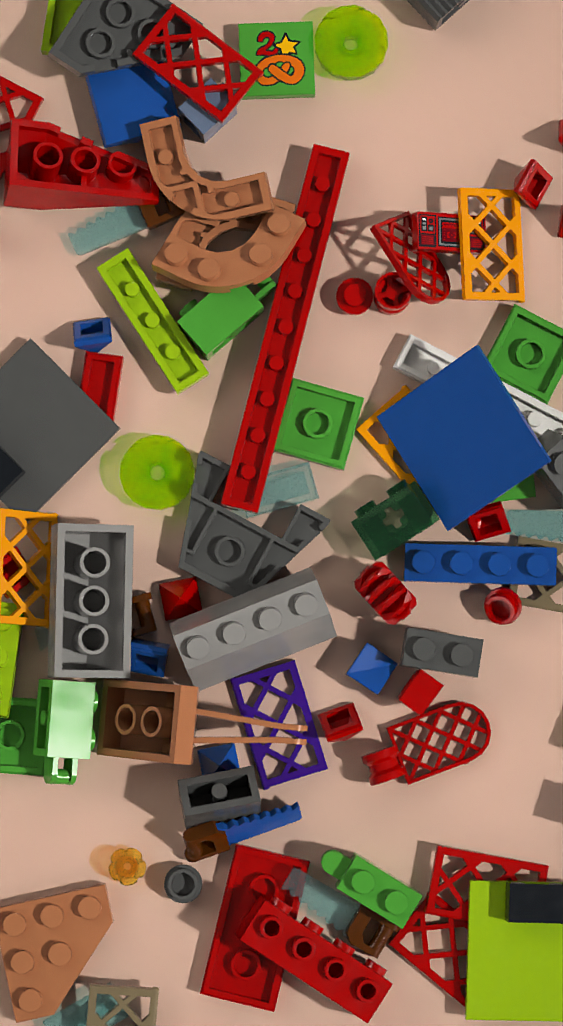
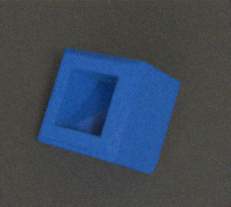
(371, 668)

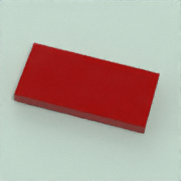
(234, 968)

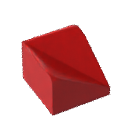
(419, 691)

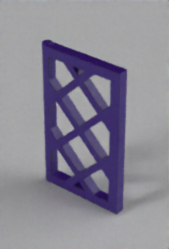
(297, 697)

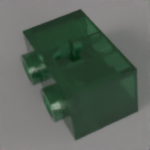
(384, 539)

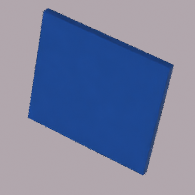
(463, 438)

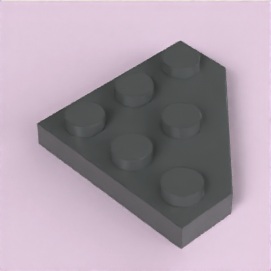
(109, 31)

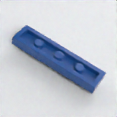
(480, 564)

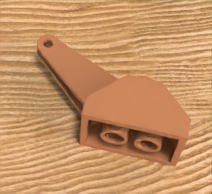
(160, 722)

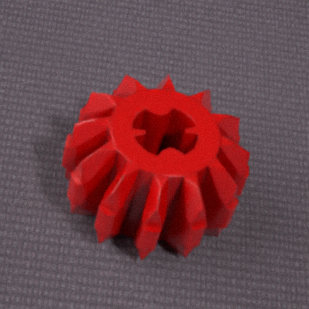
(385, 593)

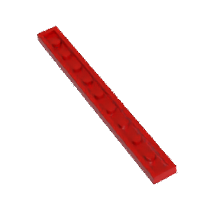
(285, 332)

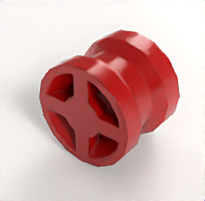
(383, 765)

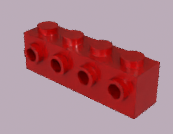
(313, 958)

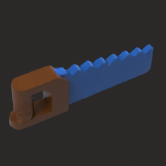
(220, 835)

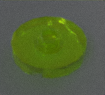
(354, 24)
(151, 453)

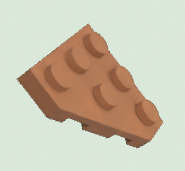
(48, 946)

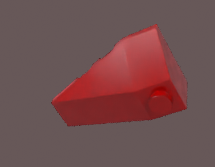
(65, 172)

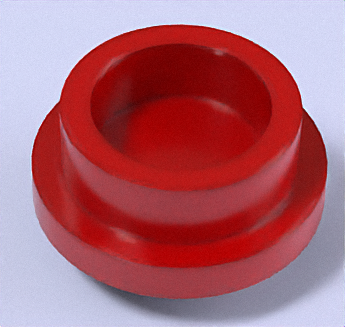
(354, 296)
(502, 606)

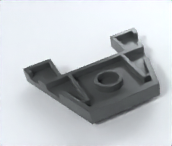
(230, 549)

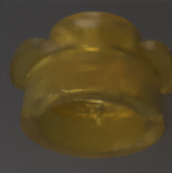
(117, 869)

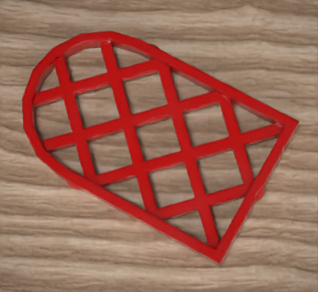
(394, 257)
(442, 753)

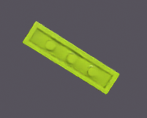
(152, 321)

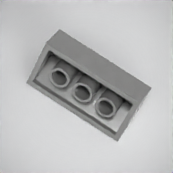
(90, 601)
(253, 629)

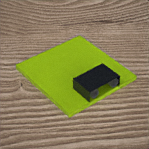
(514, 951)

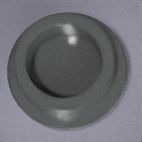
(183, 883)

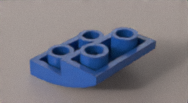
(128, 99)

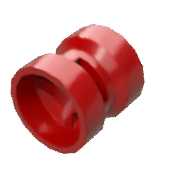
(393, 288)

